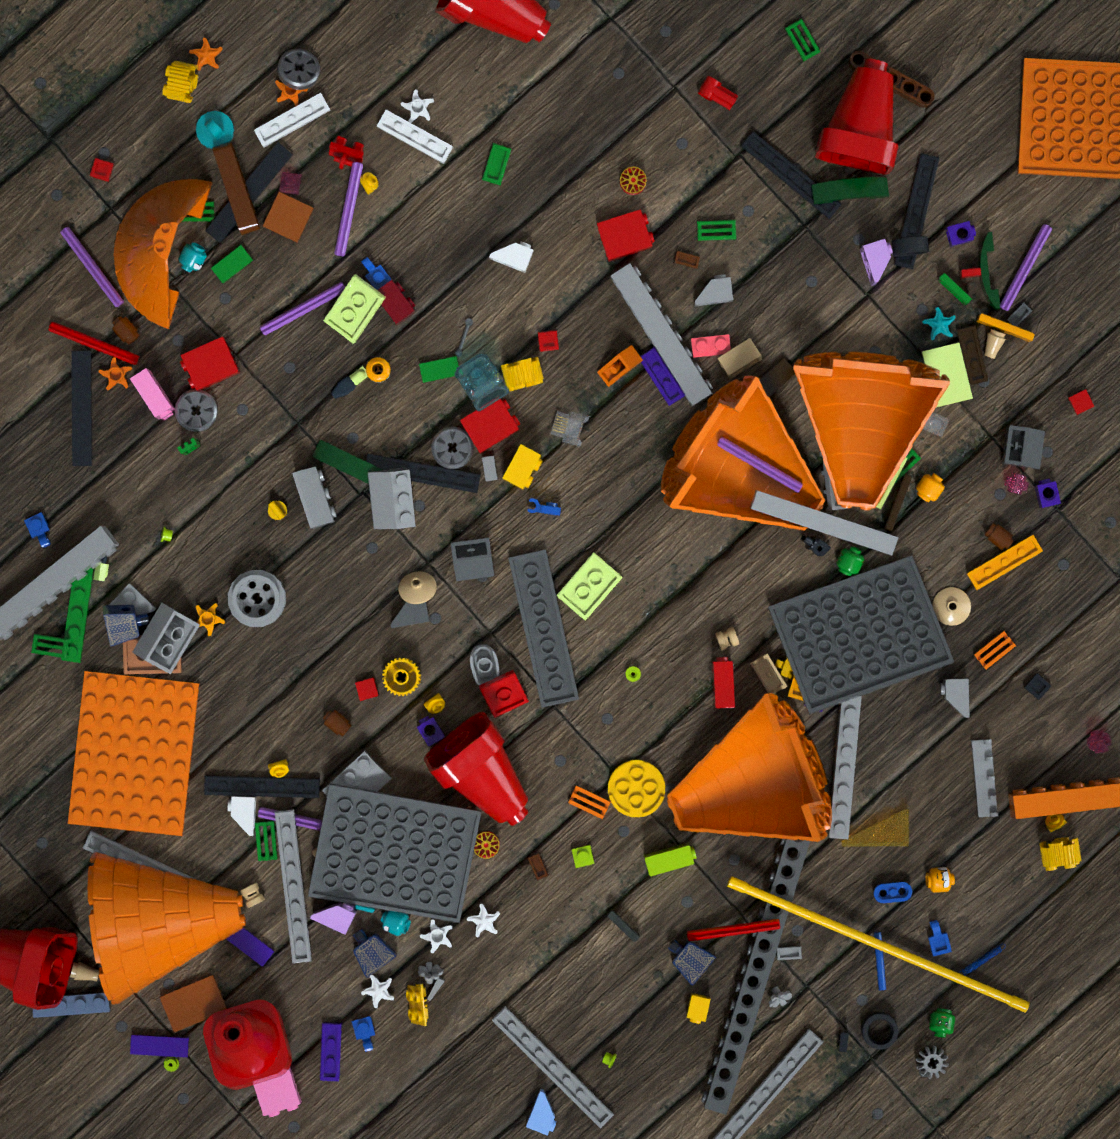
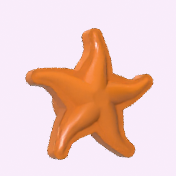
(206, 55)
(288, 93)
(115, 374)

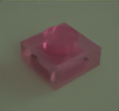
(290, 183)

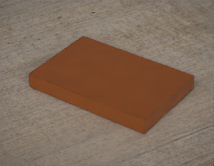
(193, 1003)

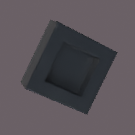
(1037, 686)
(843, 1041)

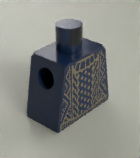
(123, 623)
(372, 952)
(691, 960)

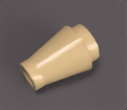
(994, 342)
(83, 972)

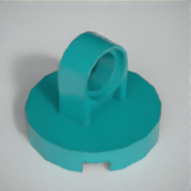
(214, 129)

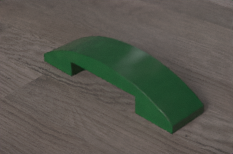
(850, 189)
(991, 295)
(344, 461)

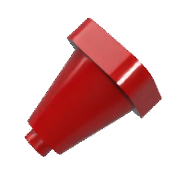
(510, 18)
(862, 123)
(479, 769)
(37, 965)
(247, 1044)

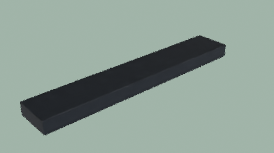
(786, 172)
(256, 185)
(918, 204)
(81, 408)
(430, 474)
(262, 786)

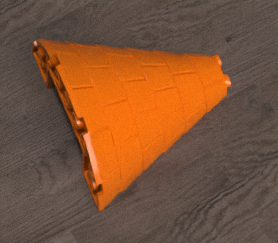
(146, 242)
(866, 417)
(720, 484)
(758, 781)
(152, 922)

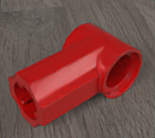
(712, 90)

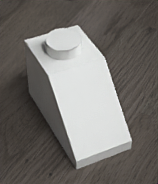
(514, 256)
(244, 812)

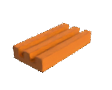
(1000, 655)
(575, 795)

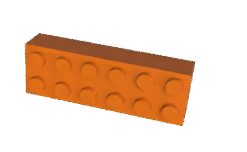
(1065, 799)

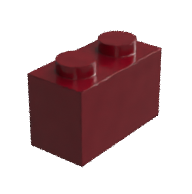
(395, 303)

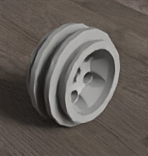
(237, 605)

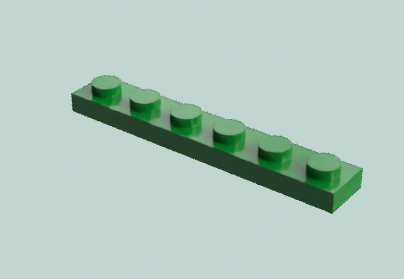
(78, 616)

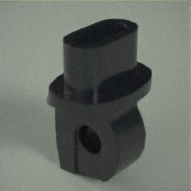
(813, 543)

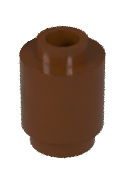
(125, 330)
(999, 536)
(337, 722)

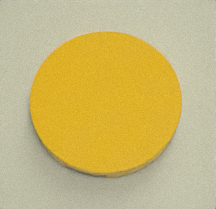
(636, 788)

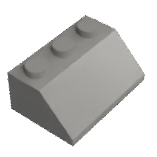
(314, 497)
(391, 498)
(166, 638)
(362, 774)

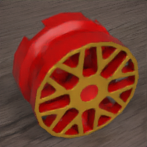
(633, 180)
(486, 845)

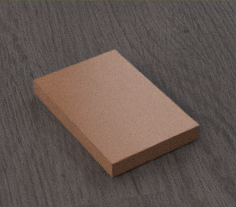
(135, 665)

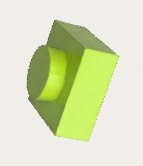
(582, 856)

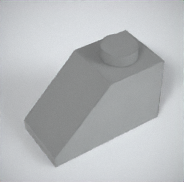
(717, 291)
(956, 694)

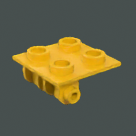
(417, 1013)

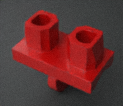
(346, 155)

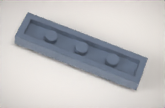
(76, 1005)

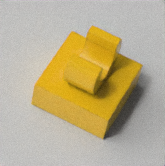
(786, 669)

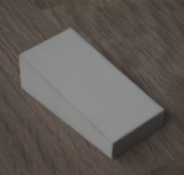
(489, 468)
(788, 953)
(437, 985)

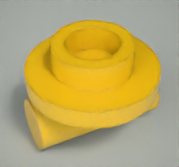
(369, 182)
(277, 510)
(435, 704)
(279, 768)
(1055, 822)

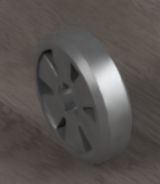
(297, 79)
(184, 410)
(464, 447)

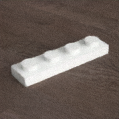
(292, 120)
(414, 136)

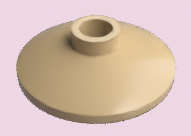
(417, 593)
(944, 613)

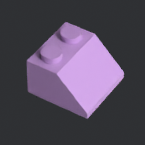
(875, 258)
(337, 916)

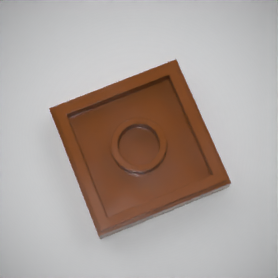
(288, 217)

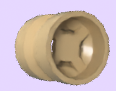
(723, 640)
(253, 899)

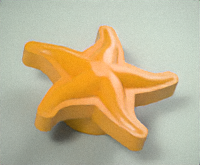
(209, 618)

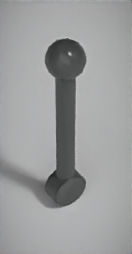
(469, 322)

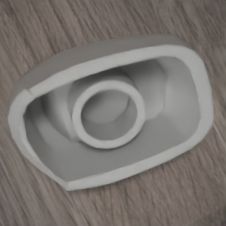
(484, 663)

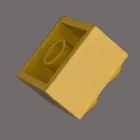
(522, 467)

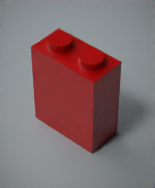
(625, 235)
(209, 364)
(490, 425)
(723, 683)

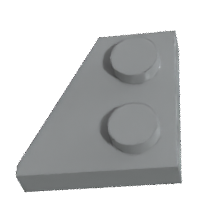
(132, 596)

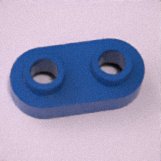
(892, 893)

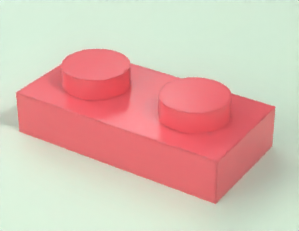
(710, 346)

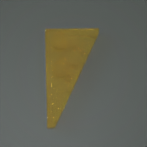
(888, 832)

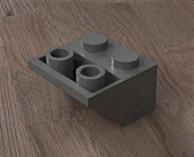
(1023, 447)
(472, 559)

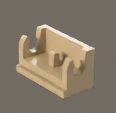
(739, 358)
(768, 674)

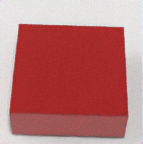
(102, 170)
(969, 273)
(548, 341)
(1081, 402)
(366, 689)

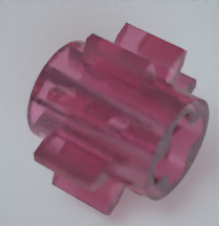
(1016, 483)
(1099, 741)

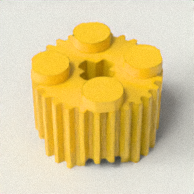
(180, 81)
(522, 373)
(391, 673)
(1060, 853)

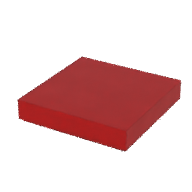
(503, 693)

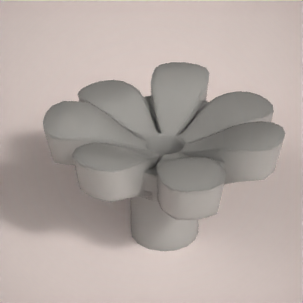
(430, 972)
(779, 997)

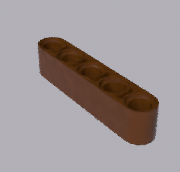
(901, 80)
(236, 188)

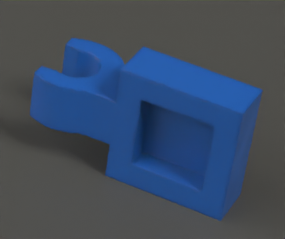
(376, 276)
(550, 508)
(38, 527)
(938, 941)
(363, 1030)

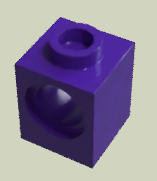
(952, 237)
(1046, 502)
(430, 739)

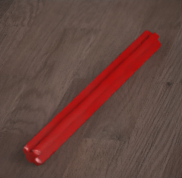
(93, 343)
(731, 930)

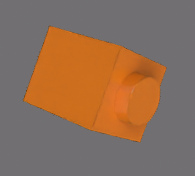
(620, 365)

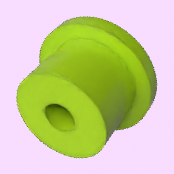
(166, 534)
(637, 674)
(609, 1059)
(175, 1063)

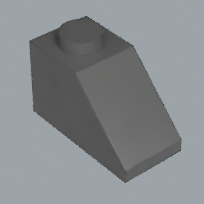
(411, 614)

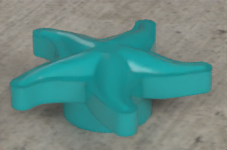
(939, 324)

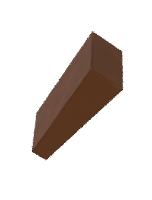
(686, 259)
(538, 867)

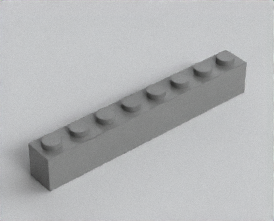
(661, 335)
(55, 580)
(844, 767)

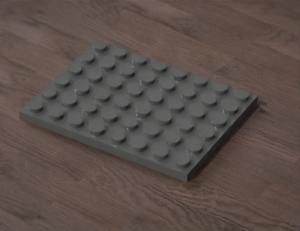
(860, 634)
(394, 853)

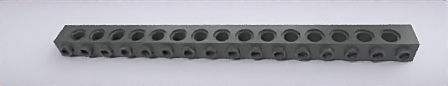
(721, 1103)

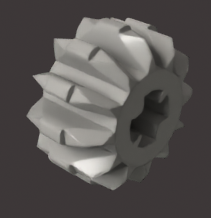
(937, 1064)

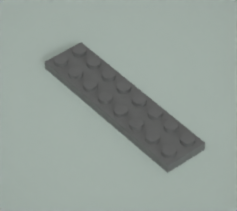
(543, 628)

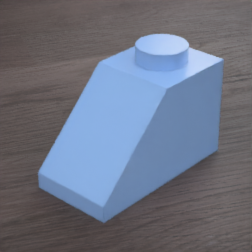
(542, 1115)

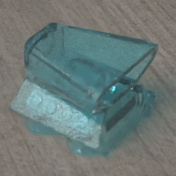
(481, 381)

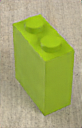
(670, 859)

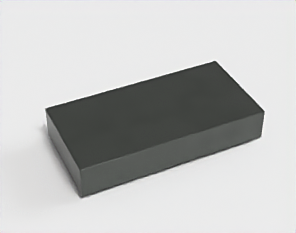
(617, 920)

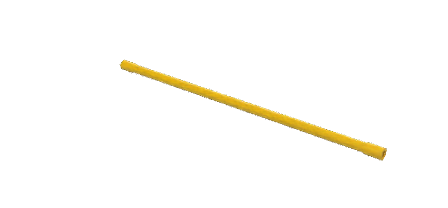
(744, 887)

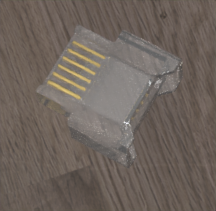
(569, 427)

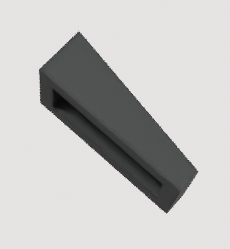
(1019, 315)

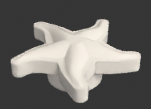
(417, 107)
(484, 921)
(437, 936)
(378, 990)

